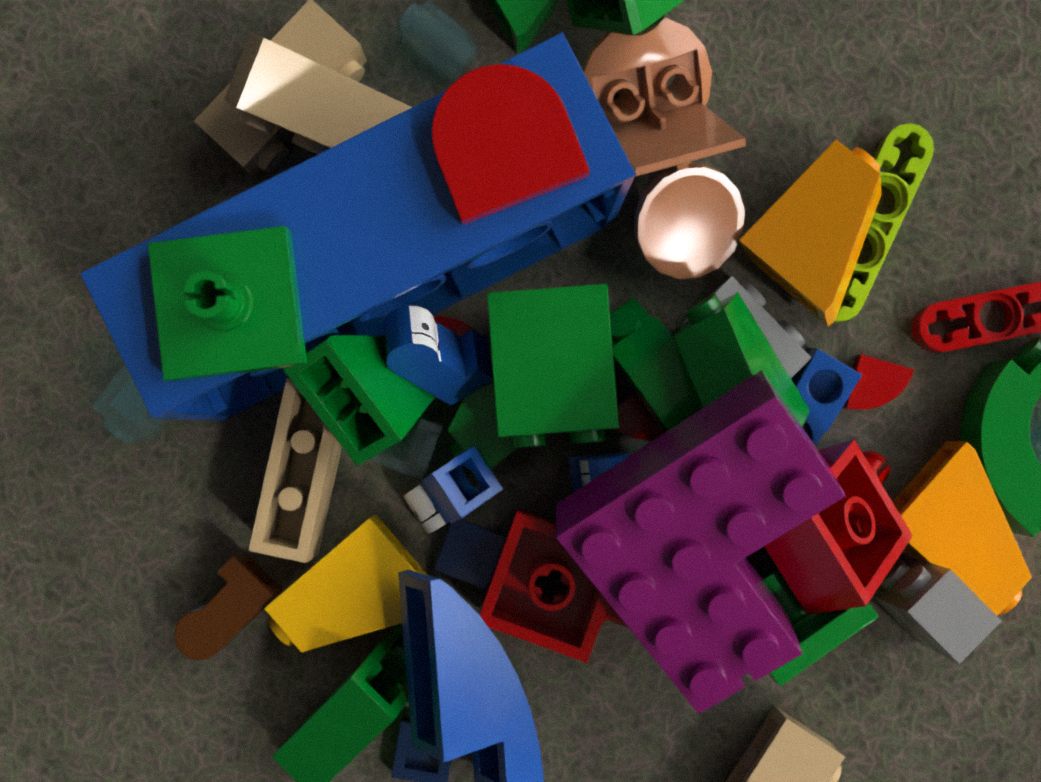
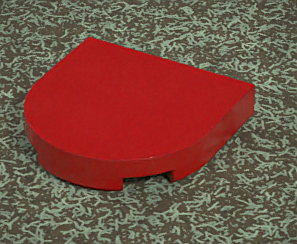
(503, 140)

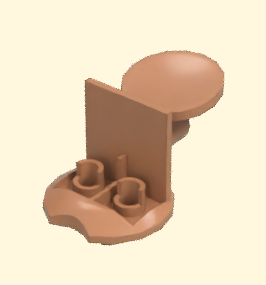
(689, 211)

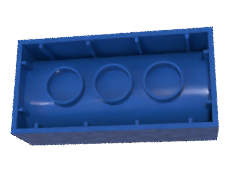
(371, 237)

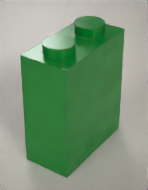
(553, 364)

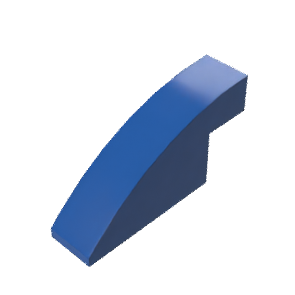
(463, 686)

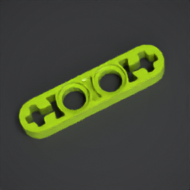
(885, 227)

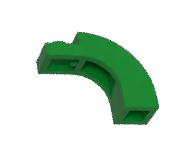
(652, 365)
(999, 430)

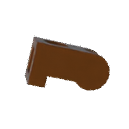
(219, 622)

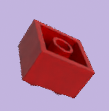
(850, 546)
(514, 599)

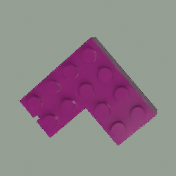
(674, 532)

